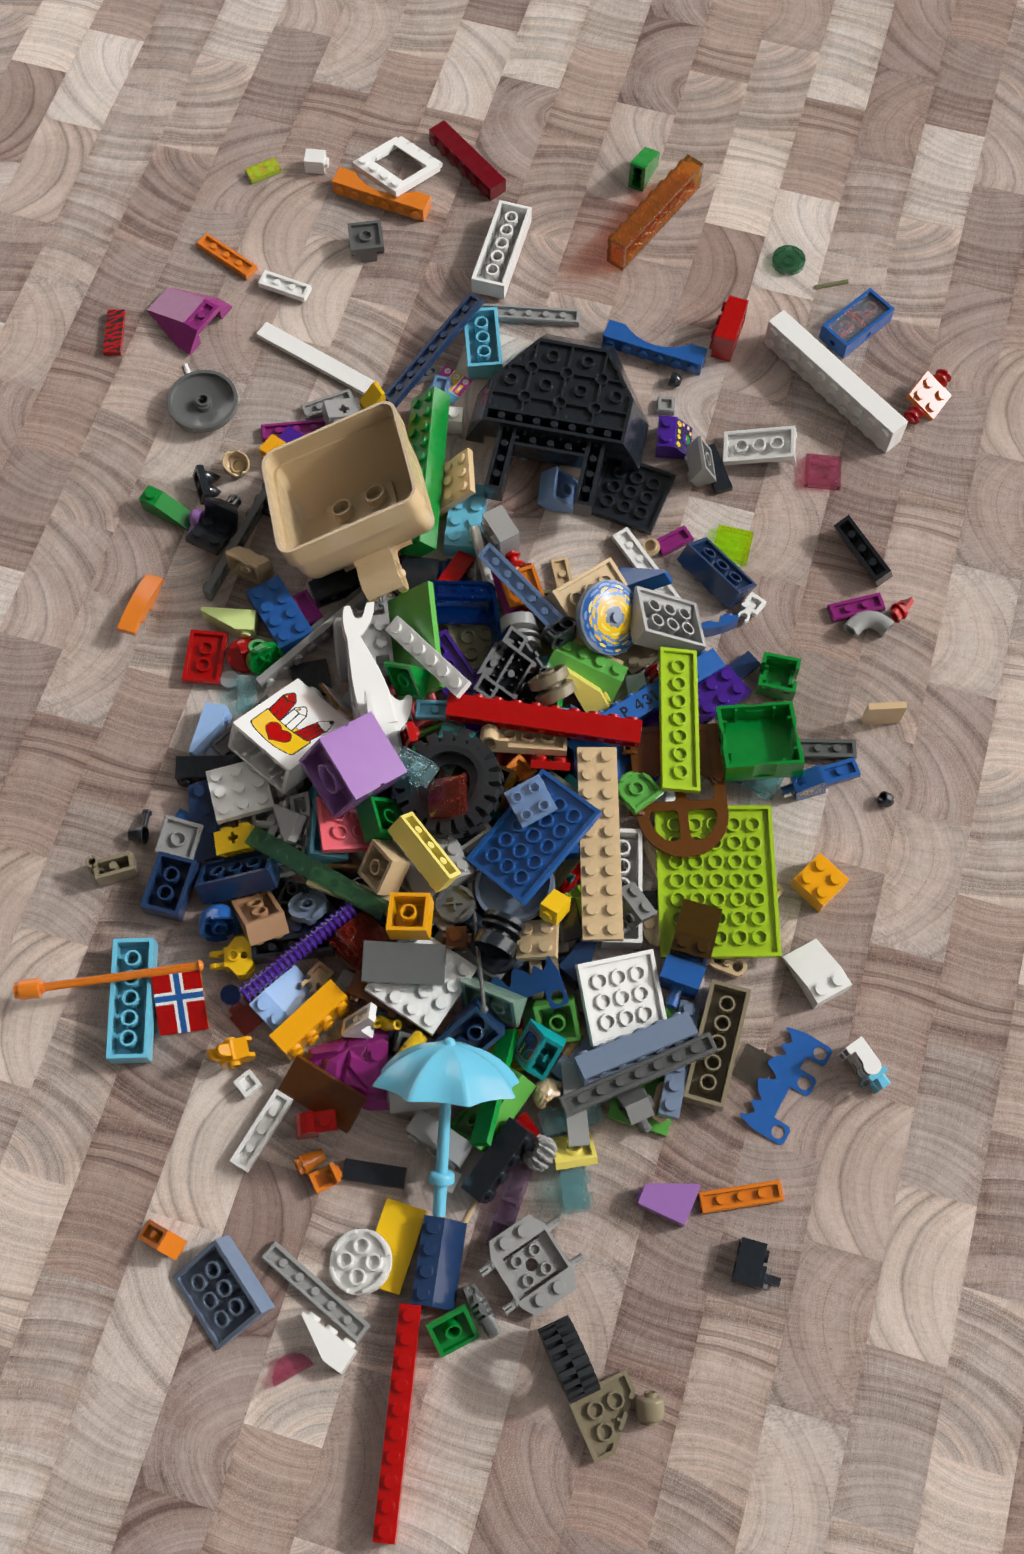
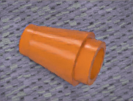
(307, 1162)

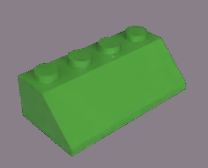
(592, 666)
(466, 1119)

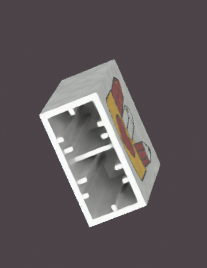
(282, 731)

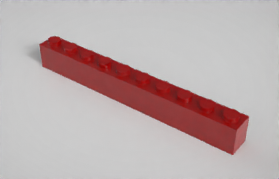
(544, 719)
(397, 1425)

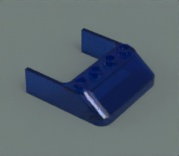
(467, 604)

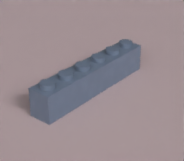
(634, 1047)

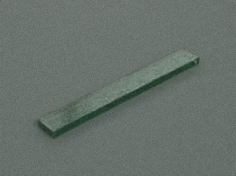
(317, 873)

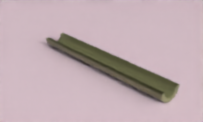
(831, 284)

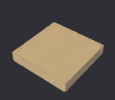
(883, 713)

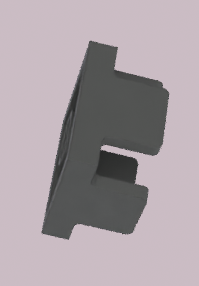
(366, 239)

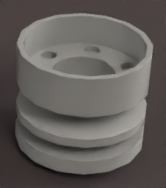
(525, 623)

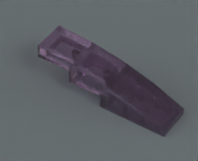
(511, 1199)

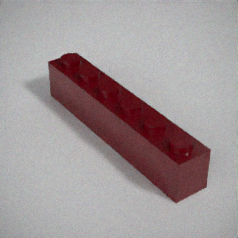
(467, 160)

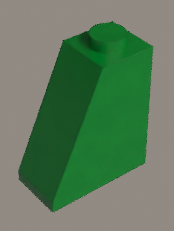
(642, 168)

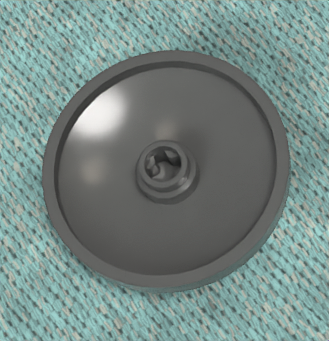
(202, 401)

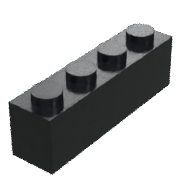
(863, 550)
(334, 587)
(192, 768)
(272, 948)
(498, 1160)

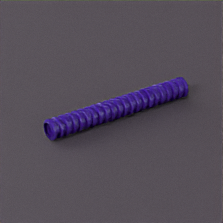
(297, 951)

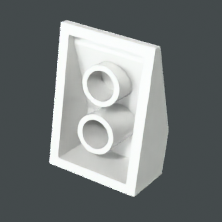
(817, 973)

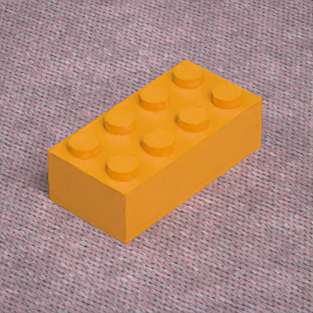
(310, 1020)

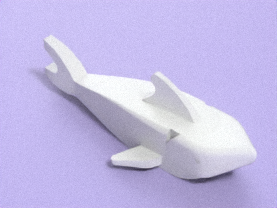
(366, 682)

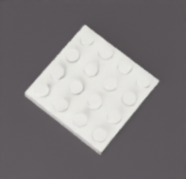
(620, 995)
(426, 1004)

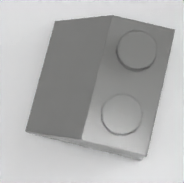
(700, 463)

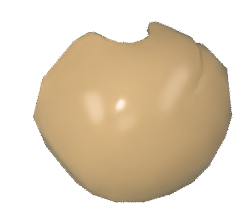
(235, 463)

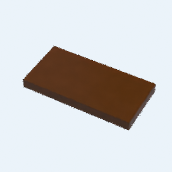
(322, 1091)

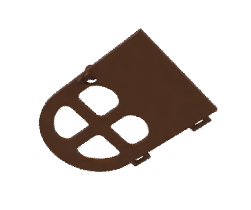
(647, 760)

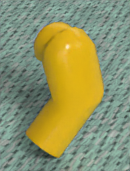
(386, 1024)

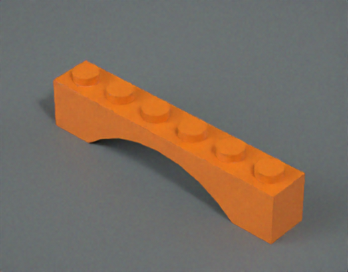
(410, 204)

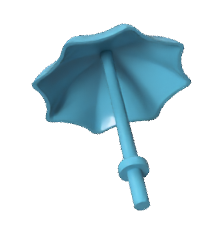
(447, 1075)

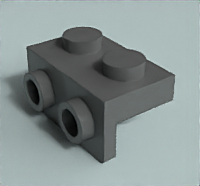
(635, 906)

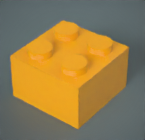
(819, 882)
(410, 916)

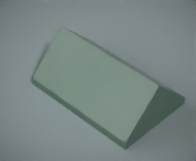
(504, 1003)

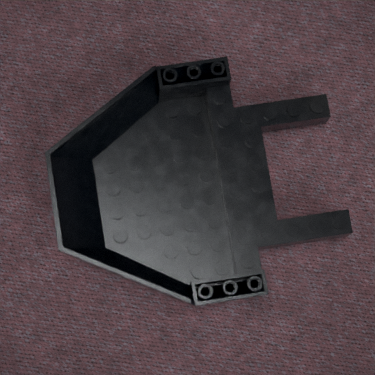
(563, 407)

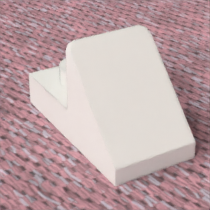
(360, 1023)

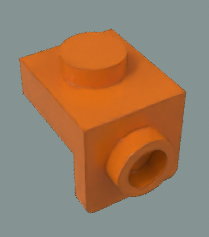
(521, 767)
(325, 1178)

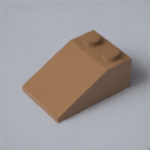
(260, 917)

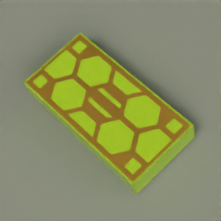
(263, 170)

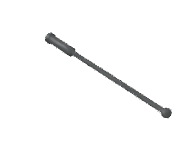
(471, 886)

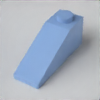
(211, 724)

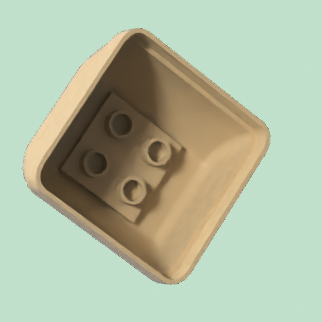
(349, 499)

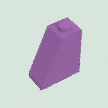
(668, 1200)

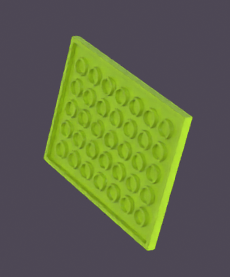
(731, 876)

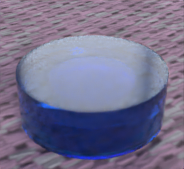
(230, 994)

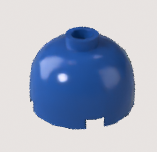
(218, 923)

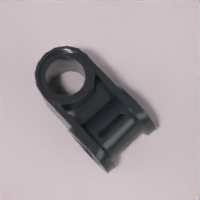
(561, 632)

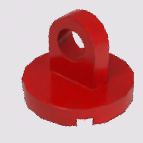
(237, 655)

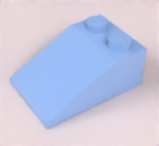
(281, 998)

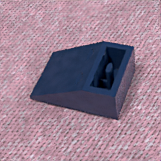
(581, 953)

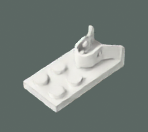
(760, 446)

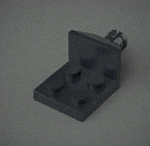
(217, 524)

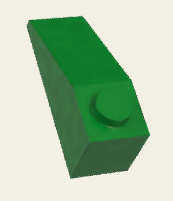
(165, 507)

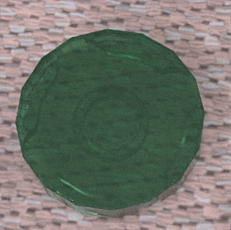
(788, 260)

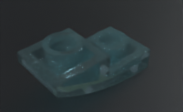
(246, 692)

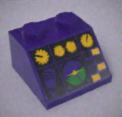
(672, 438)

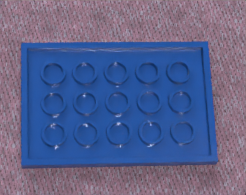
(527, 856)

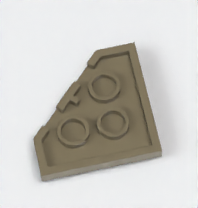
(604, 1415)

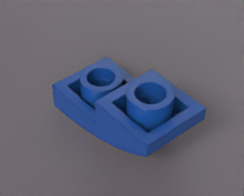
(725, 623)

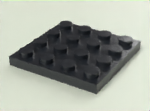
(632, 496)

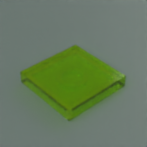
(734, 543)

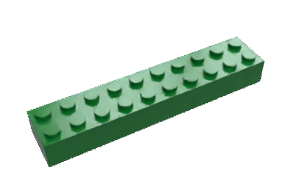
(428, 439)

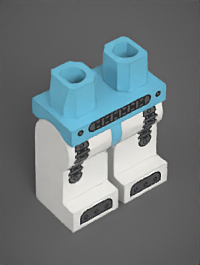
(866, 1065)

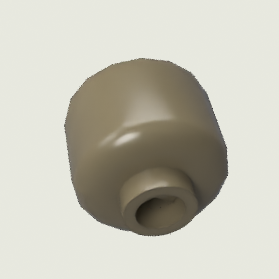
(650, 1408)

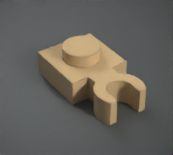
(317, 976)

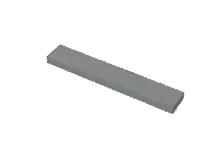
(536, 315)
(316, 1291)

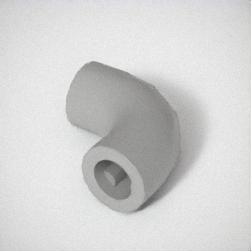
(868, 620)

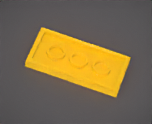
(400, 1227)

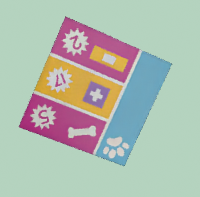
(458, 385)

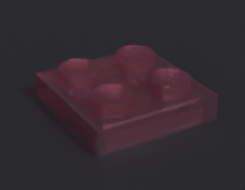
(822, 471)

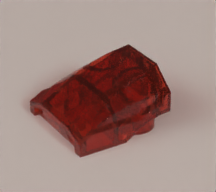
(447, 796)

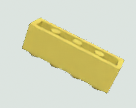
(424, 852)

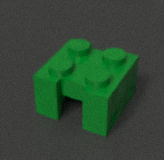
(778, 676)

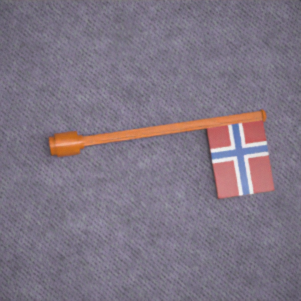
(176, 993)

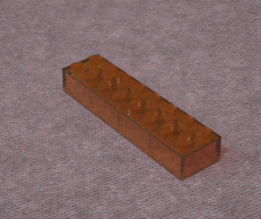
(654, 212)

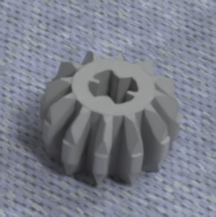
(540, 1153)

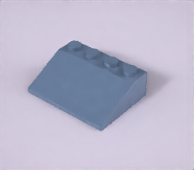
(223, 1291)

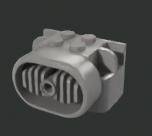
(375, 638)

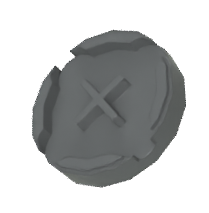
(455, 904)

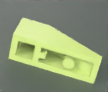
(238, 622)

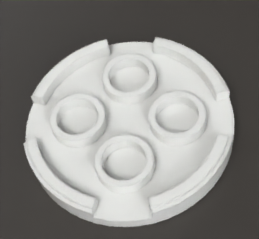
(360, 1262)

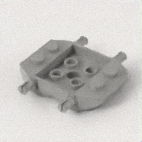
(548, 1258)

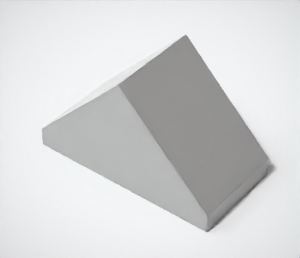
(289, 823)

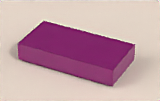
(674, 541)
(307, 606)

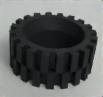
(569, 1359)

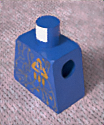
(806, 786)

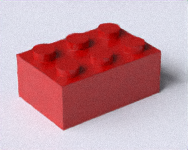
(728, 328)

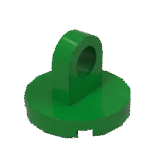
(262, 655)

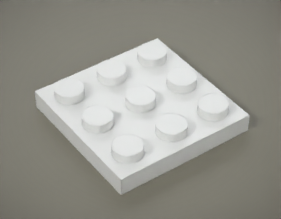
(238, 792)

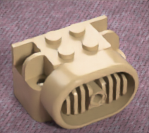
(567, 596)

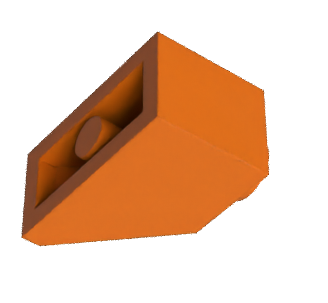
(162, 1239)

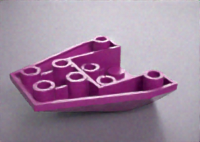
(185, 315)

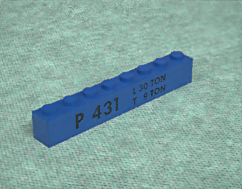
(647, 699)

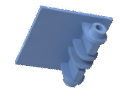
(530, 800)

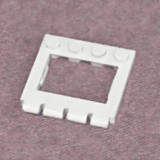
(369, 168)

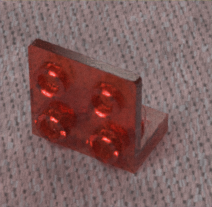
(351, 937)

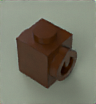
(457, 938)

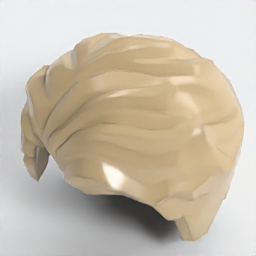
(546, 1091)

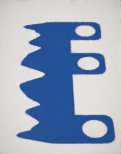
(540, 980)
(787, 1073)

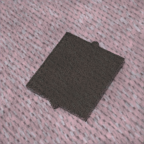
(752, 1065)

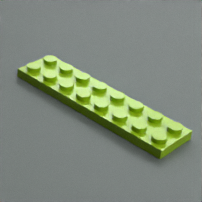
(679, 720)

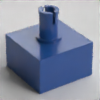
(680, 978)

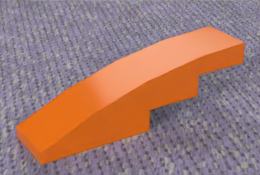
(140, 604)

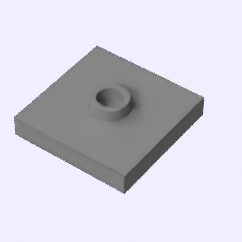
(179, 837)

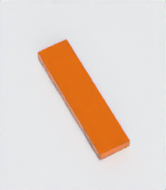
(226, 256)
(740, 1196)

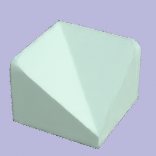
(634, 682)

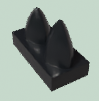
(202, 480)

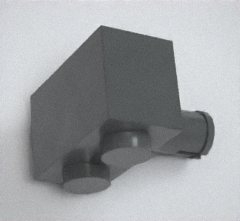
(636, 1108)

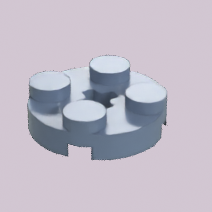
(309, 915)

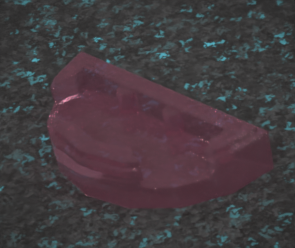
(290, 1366)

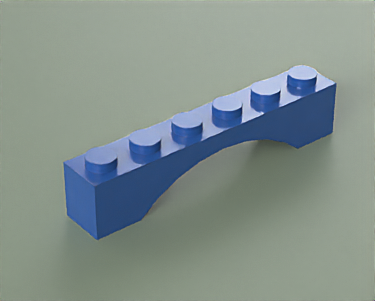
(686, 358)

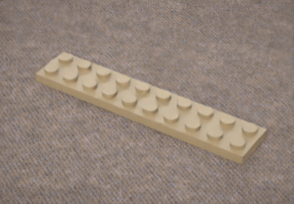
(600, 846)

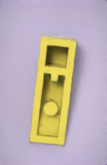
(588, 694)

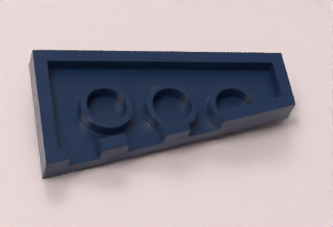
(202, 812)

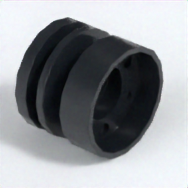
(499, 934)

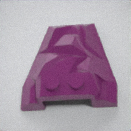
(357, 1064)

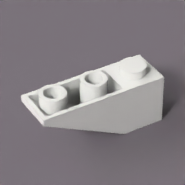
(332, 1349)

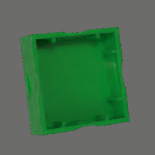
(759, 741)

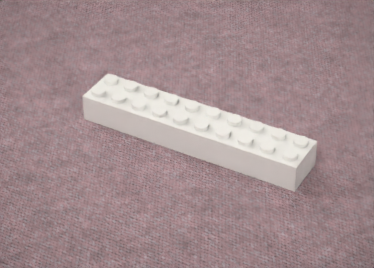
(835, 381)

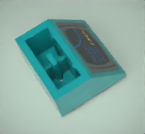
(538, 1049)

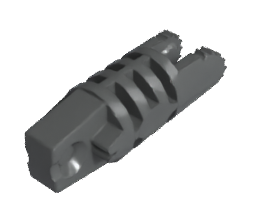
(481, 1310)

